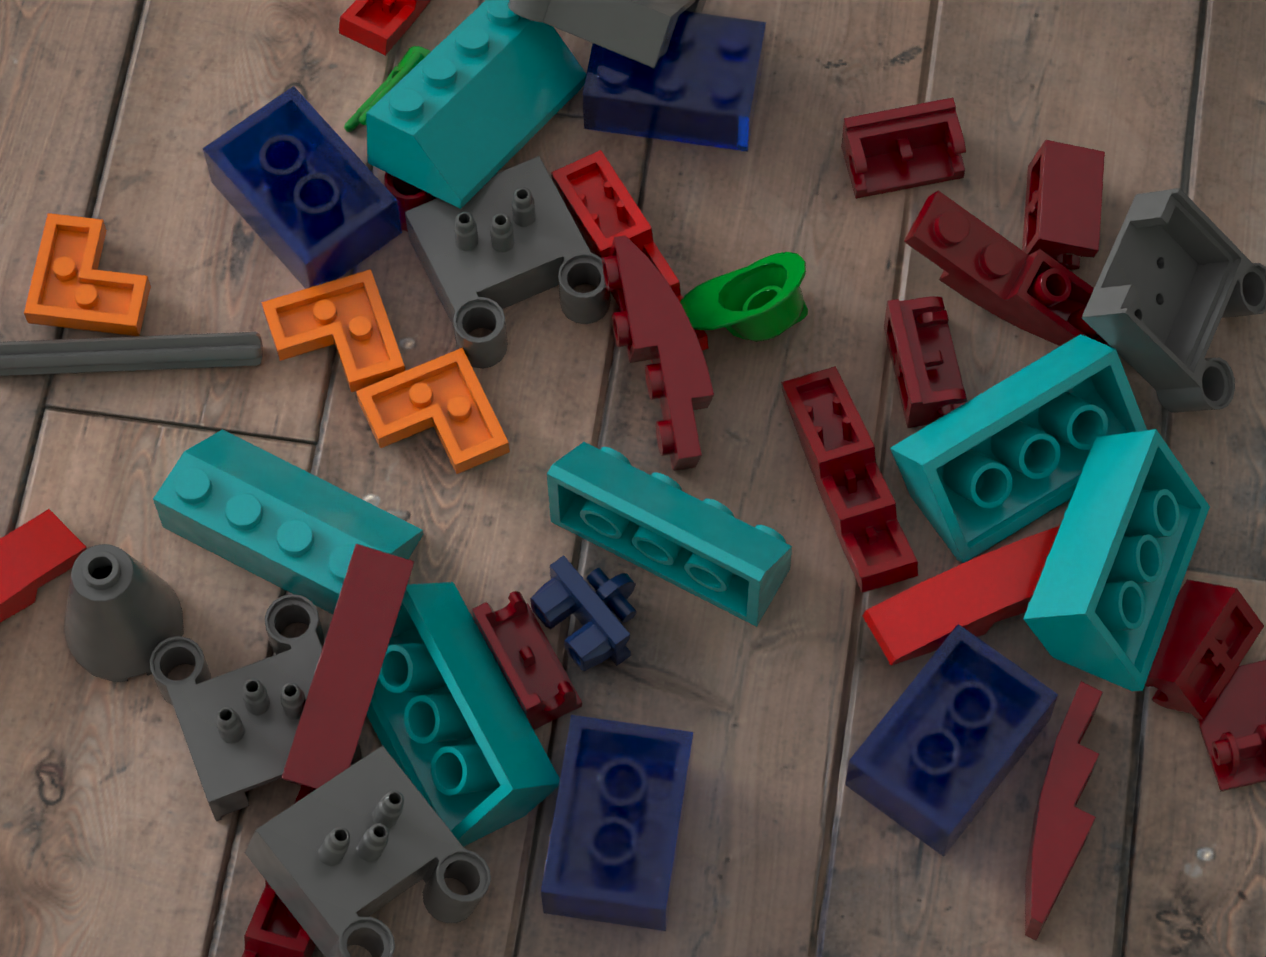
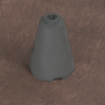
(118, 613)

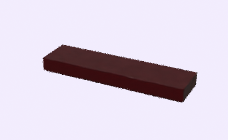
(348, 667)

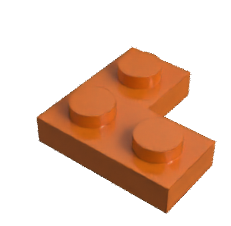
(70, 288)
(341, 314)
(439, 396)

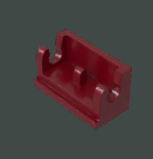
(903, 148)
(1064, 202)
(923, 359)
(1202, 647)
(527, 660)

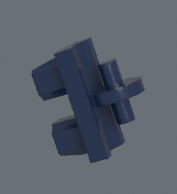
(601, 631)

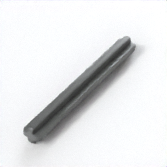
(130, 353)

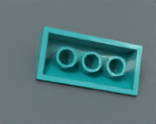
(472, 103)
(1016, 445)
(274, 517)
(668, 530)
(1118, 559)
(455, 718)

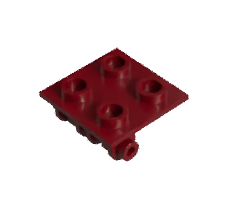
(1237, 729)

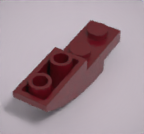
(999, 276)
(658, 330)

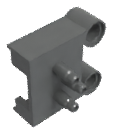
(624, 26)
(504, 249)
(1166, 295)
(246, 718)
(357, 850)

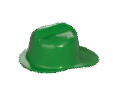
(753, 300)

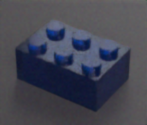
(695, 94)
(303, 190)
(950, 739)
(617, 823)

